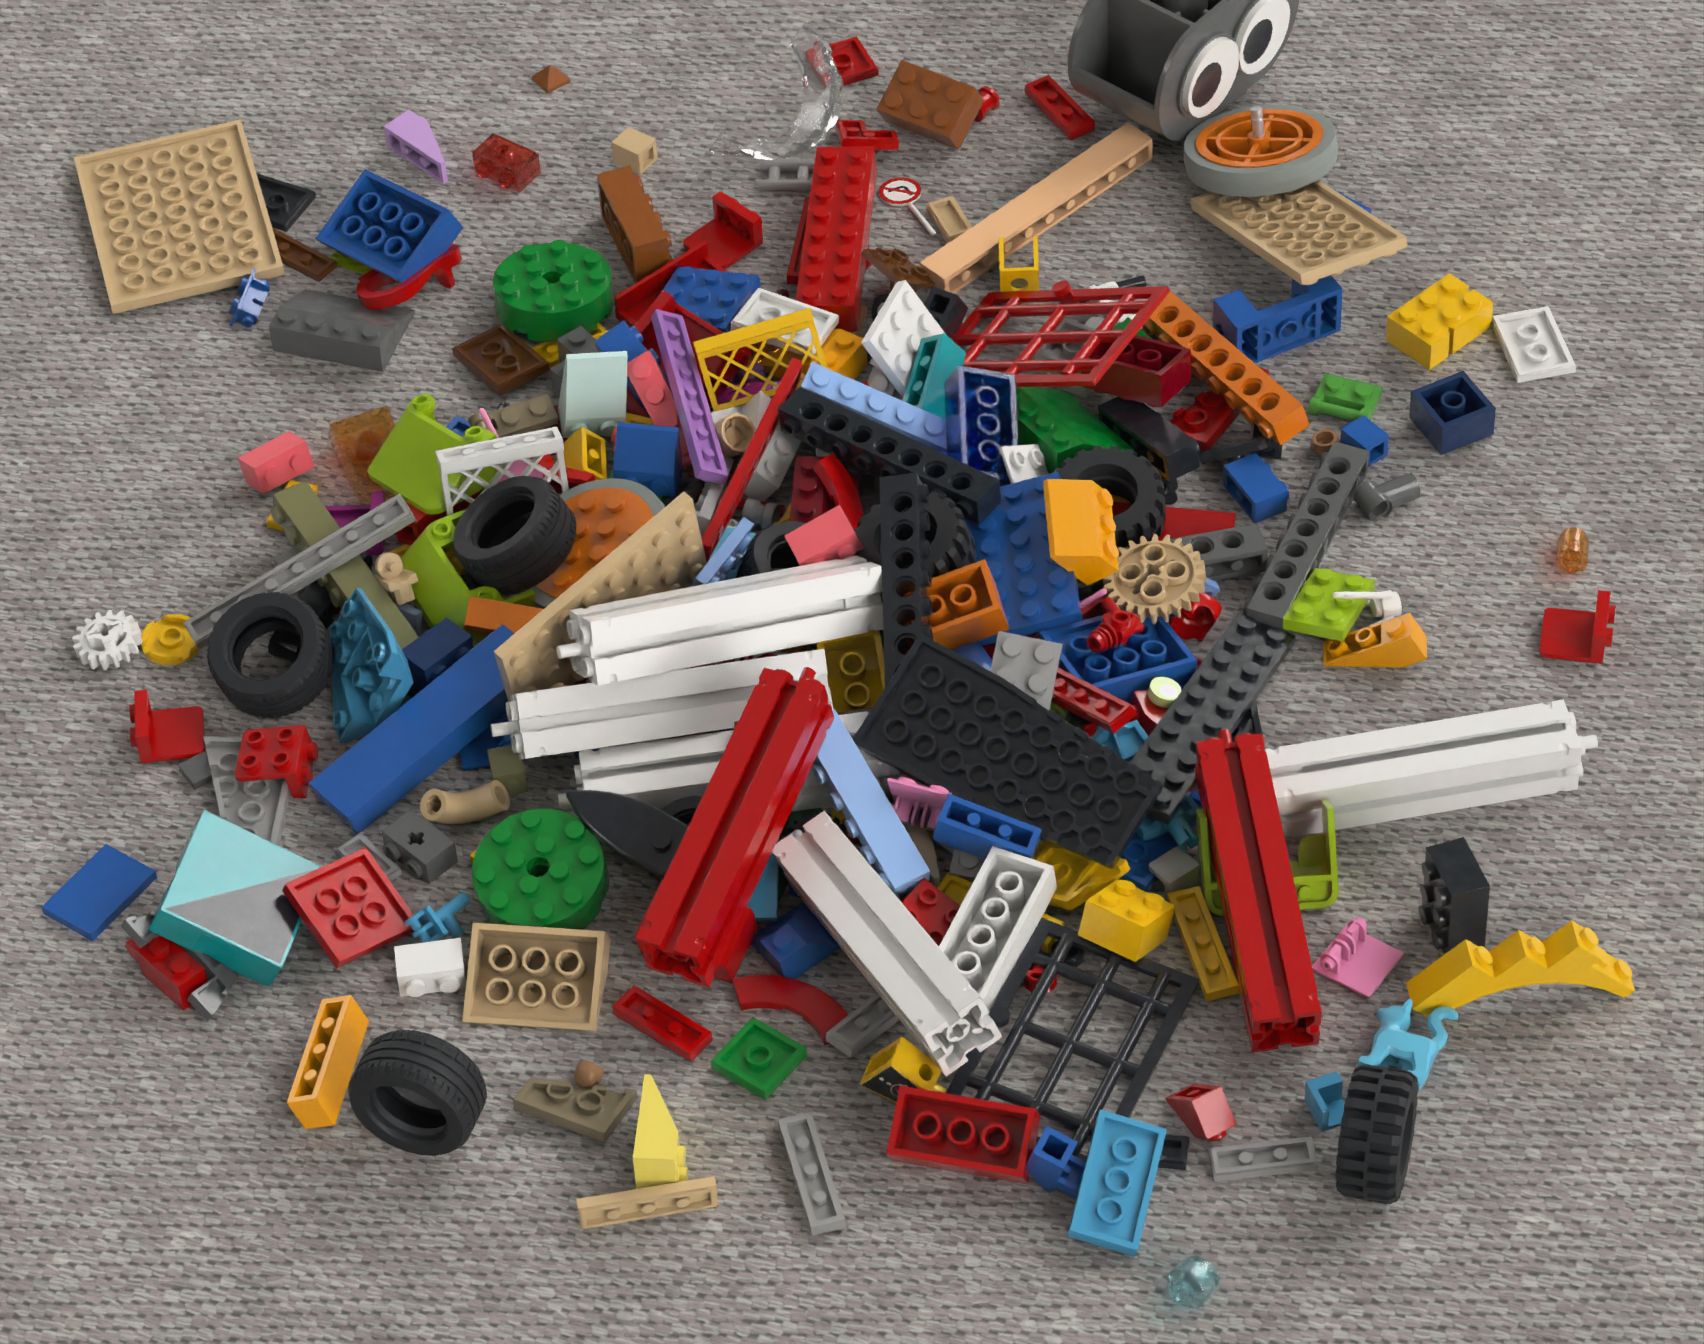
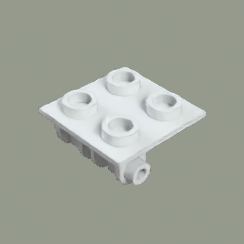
(1023, 462)

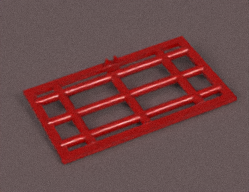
(1061, 293)

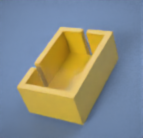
(1439, 321)

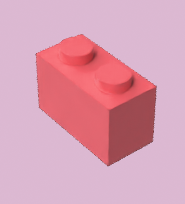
(276, 462)
(824, 538)

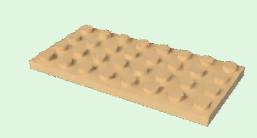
(1303, 230)
(653, 560)

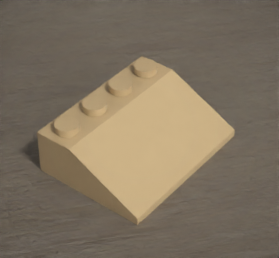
(536, 976)

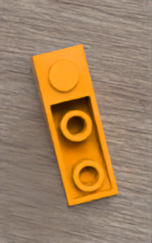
(1384, 644)

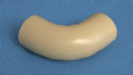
(465, 805)

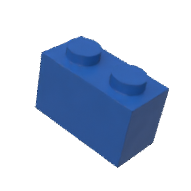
(1255, 487)

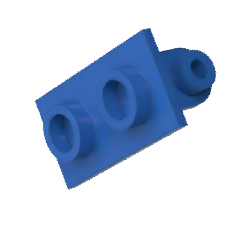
(252, 291)

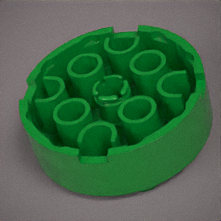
(552, 290)
(544, 845)

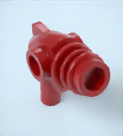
(1115, 628)

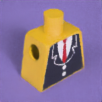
(900, 1065)

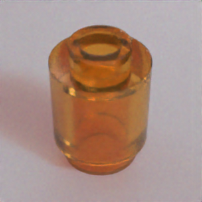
(1572, 550)

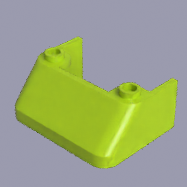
(440, 587)
(1313, 873)

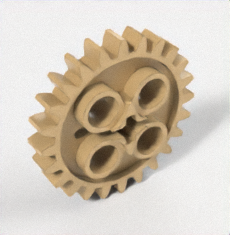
(1156, 578)

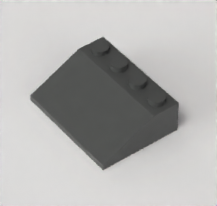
(338, 330)

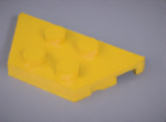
(1076, 875)

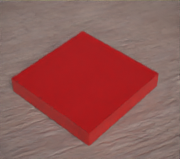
(853, 61)

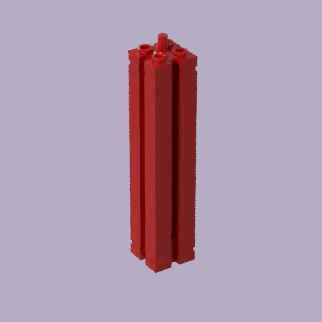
(736, 826)
(1257, 892)

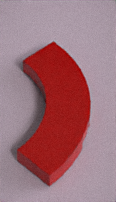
(840, 487)
(790, 994)

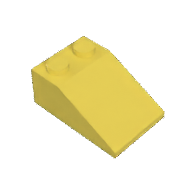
(657, 1148)

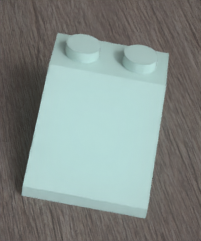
(593, 392)

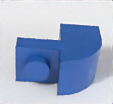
(1054, 1164)

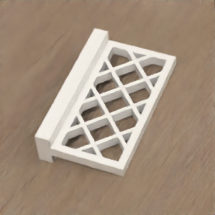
(497, 452)

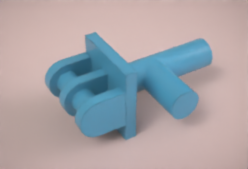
(429, 925)

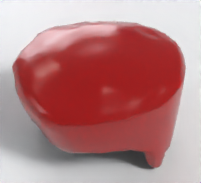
(1198, 620)

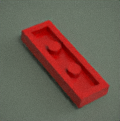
(1059, 107)
(662, 1023)

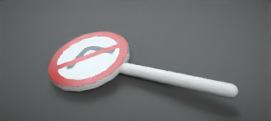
(902, 193)

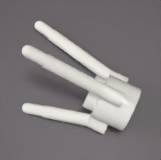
(1382, 604)

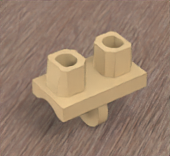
(394, 578)

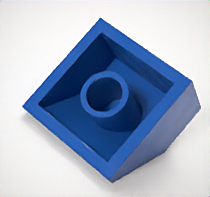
(649, 457)

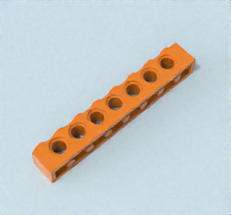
(1228, 371)

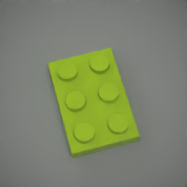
(1320, 613)

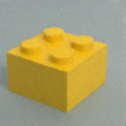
(1126, 919)

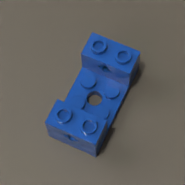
(1259, 335)

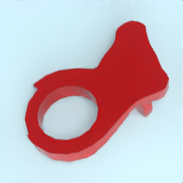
(374, 280)

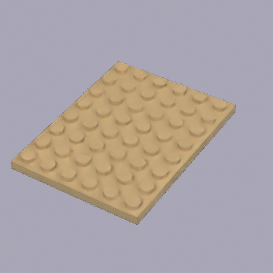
(177, 216)

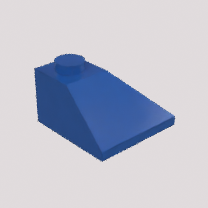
(794, 942)

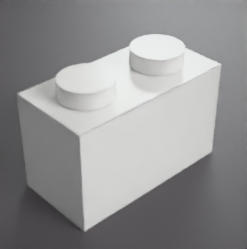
(430, 967)

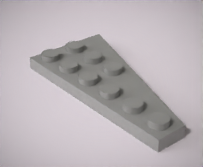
(249, 804)

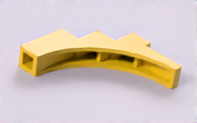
(1518, 961)

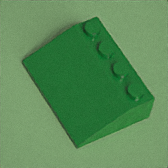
(1060, 425)

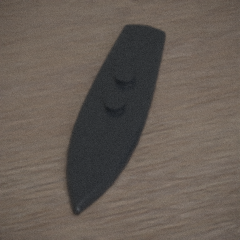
(630, 827)

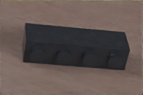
(1151, 436)

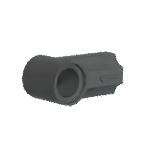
(1382, 498)

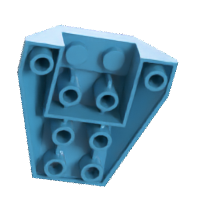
(368, 669)

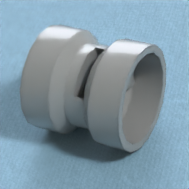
(761, 514)

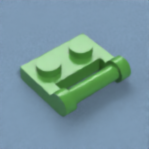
(1345, 398)

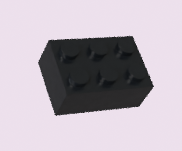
(1454, 895)

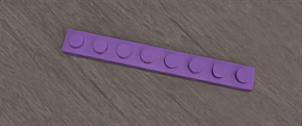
(689, 397)

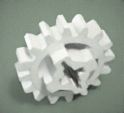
(107, 640)

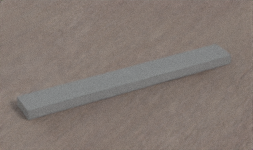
(312, 562)

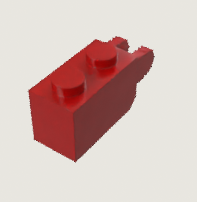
(169, 969)

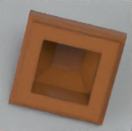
(550, 78)

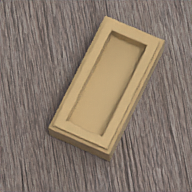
(948, 217)

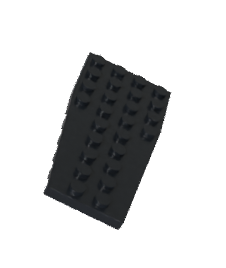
(1006, 752)

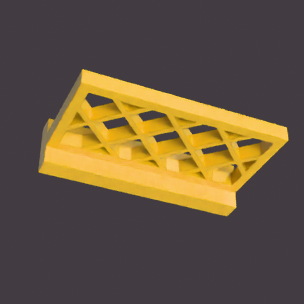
(751, 335)

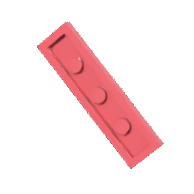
(656, 396)

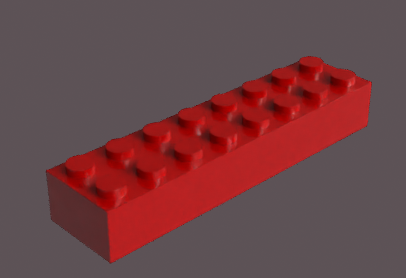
(838, 232)

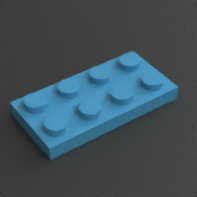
(1117, 1183)

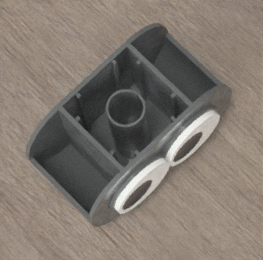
(1175, 58)

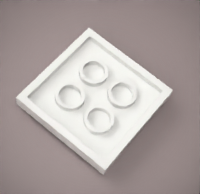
(897, 334)

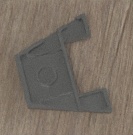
(208, 996)

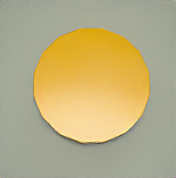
(173, 647)

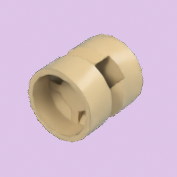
(734, 434)

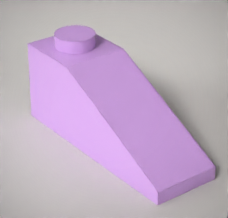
(414, 140)

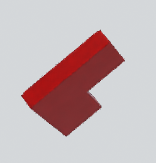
(854, 133)

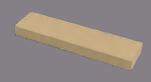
(647, 1202)

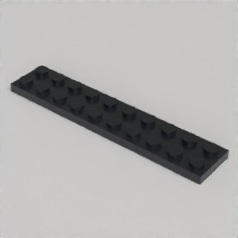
(1210, 702)

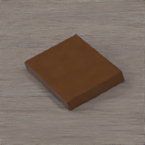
(501, 359)

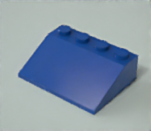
(389, 227)
(1126, 667)

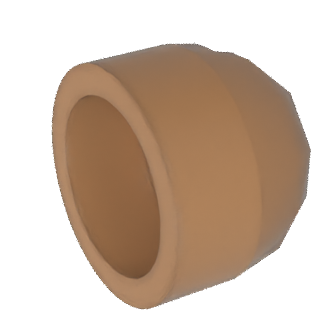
(587, 1074)

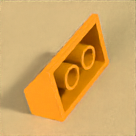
(1081, 528)

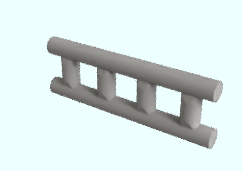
(774, 168)

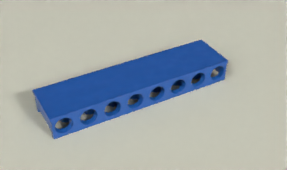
(416, 738)

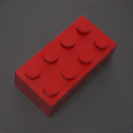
(963, 1134)

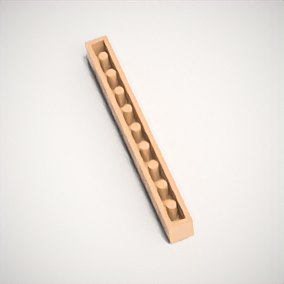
(1039, 208)

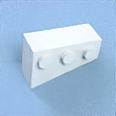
(776, 456)

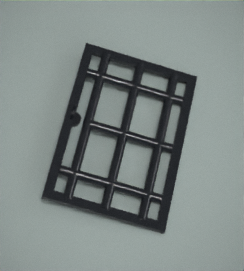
(1070, 1044)

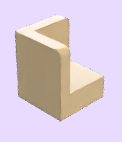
(634, 150)

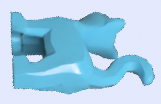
(1404, 1049)

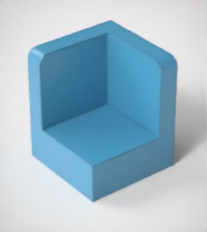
(1325, 1100)

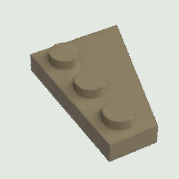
(583, 1111)

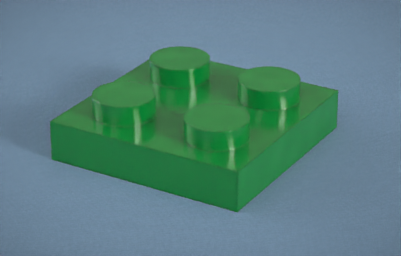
(759, 1058)

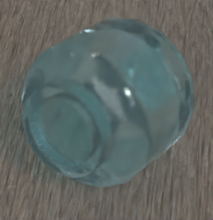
(1192, 1282)

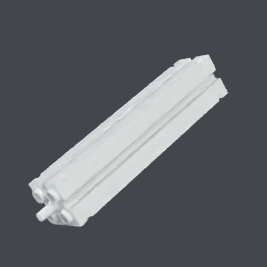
(724, 620)
(642, 707)
(684, 766)
(1428, 767)
(886, 943)

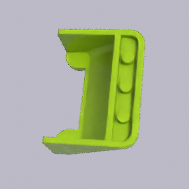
(409, 461)

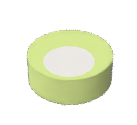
(1163, 691)

